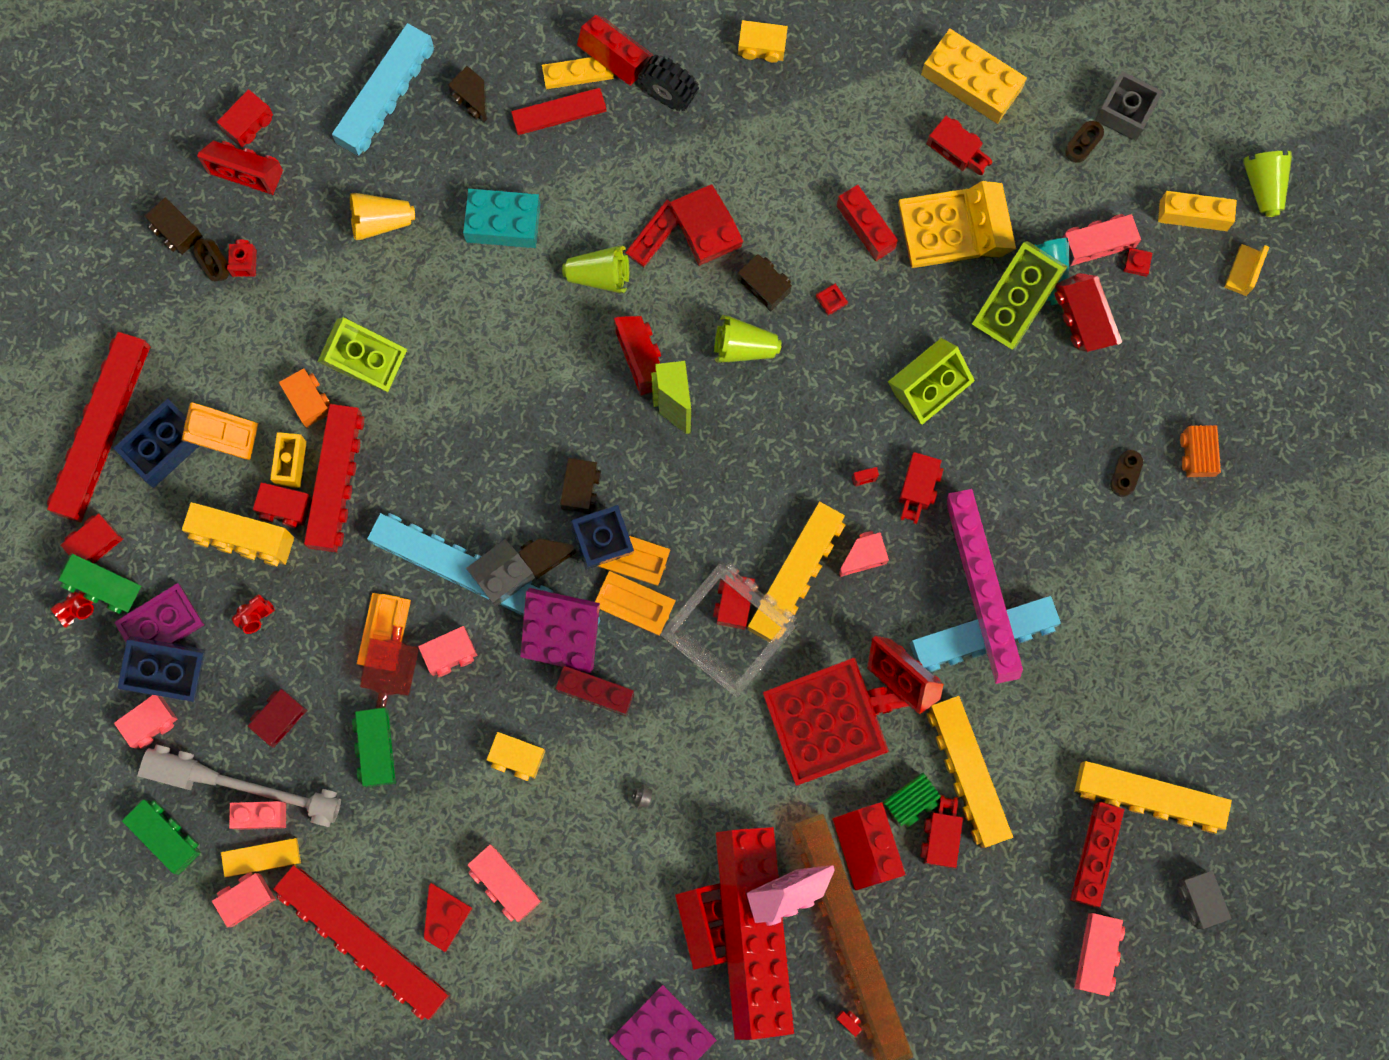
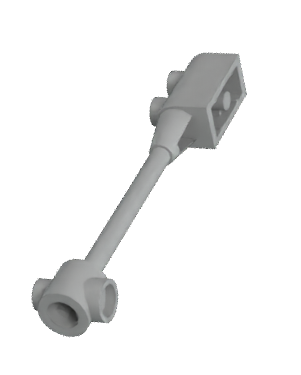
(182, 771)

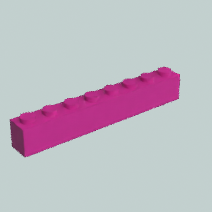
(984, 586)

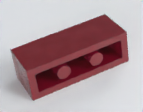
(595, 691)

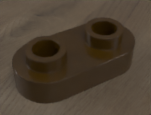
(1084, 142)
(211, 259)
(1126, 472)

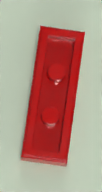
(653, 235)

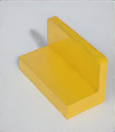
(1246, 269)

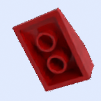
(706, 224)

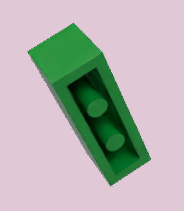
(98, 584)
(374, 747)
(162, 836)

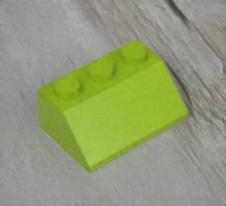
(932, 380)

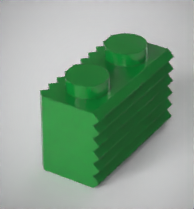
(911, 800)

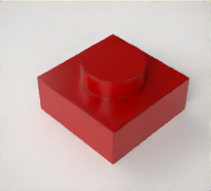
(1138, 262)
(850, 1022)

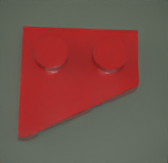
(443, 917)

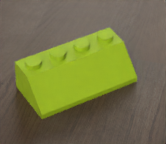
(671, 394)

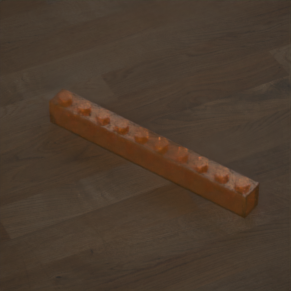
(853, 943)

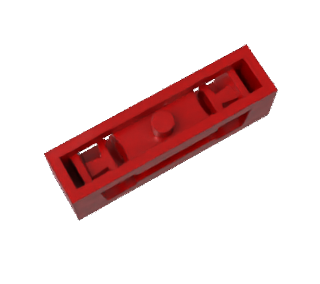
(1097, 854)

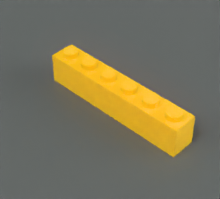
(800, 566)
(970, 772)
(1153, 796)

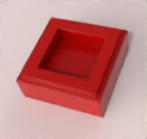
(831, 299)
(865, 476)

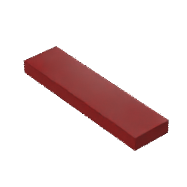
(559, 111)

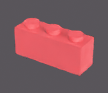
(1102, 239)
(503, 884)
(1099, 954)

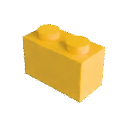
(762, 41)
(288, 460)
(516, 756)

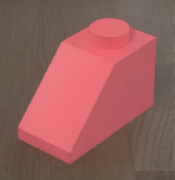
(865, 554)

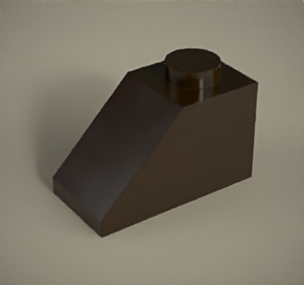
(545, 555)

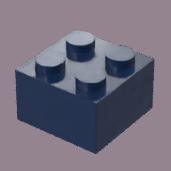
(601, 537)

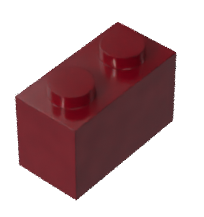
(276, 717)

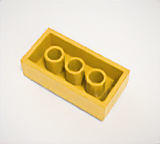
(973, 76)
(237, 533)

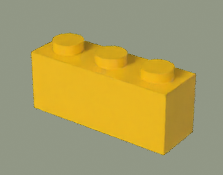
(1197, 211)
(991, 219)

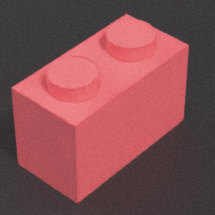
(448, 651)
(146, 721)
(257, 815)
(243, 899)

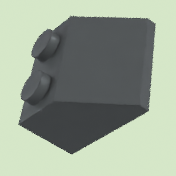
(500, 572)

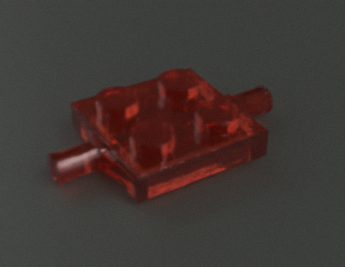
(389, 666)

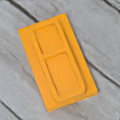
(219, 431)
(643, 564)
(634, 603)
(382, 615)

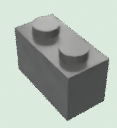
(1204, 900)

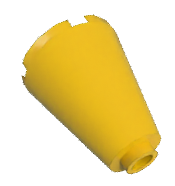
(378, 215)

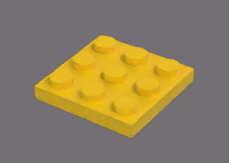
(938, 228)

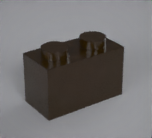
(173, 226)
(764, 282)
(579, 486)

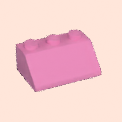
(789, 893)

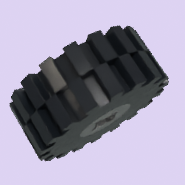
(668, 82)

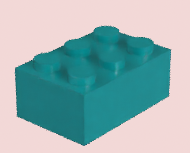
(502, 218)

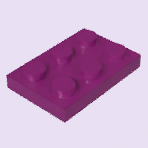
(163, 618)

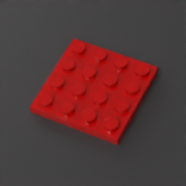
(825, 722)

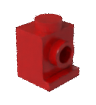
(245, 265)

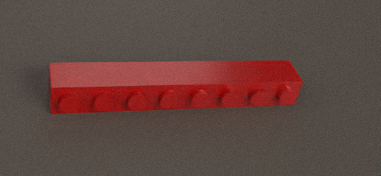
(98, 427)
(362, 942)

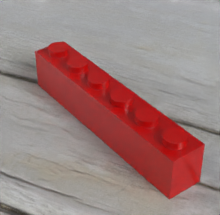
(333, 478)

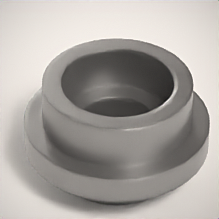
(642, 797)

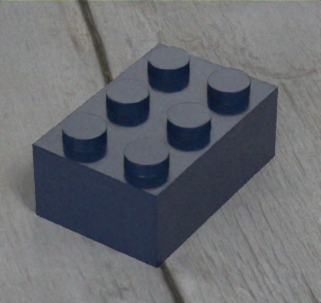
(157, 444)
(161, 668)

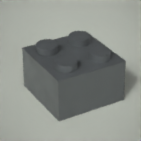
(1129, 105)

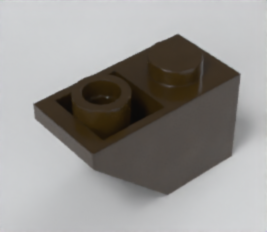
(470, 91)

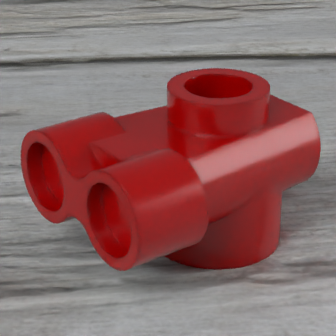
(73, 607)
(249, 615)

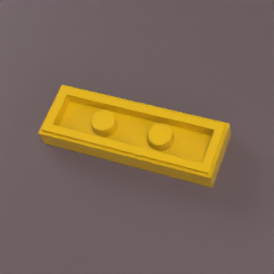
(260, 857)

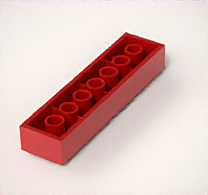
(753, 949)

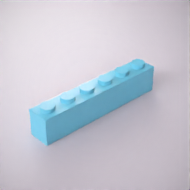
(383, 90)
(967, 638)

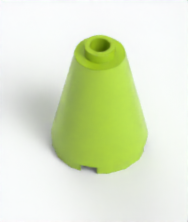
(1269, 180)
(599, 269)
(744, 341)

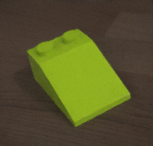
(362, 354)

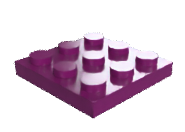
(559, 630)
(662, 1031)

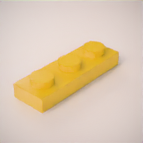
(574, 73)

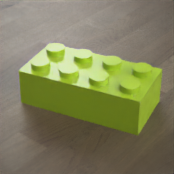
(1019, 295)

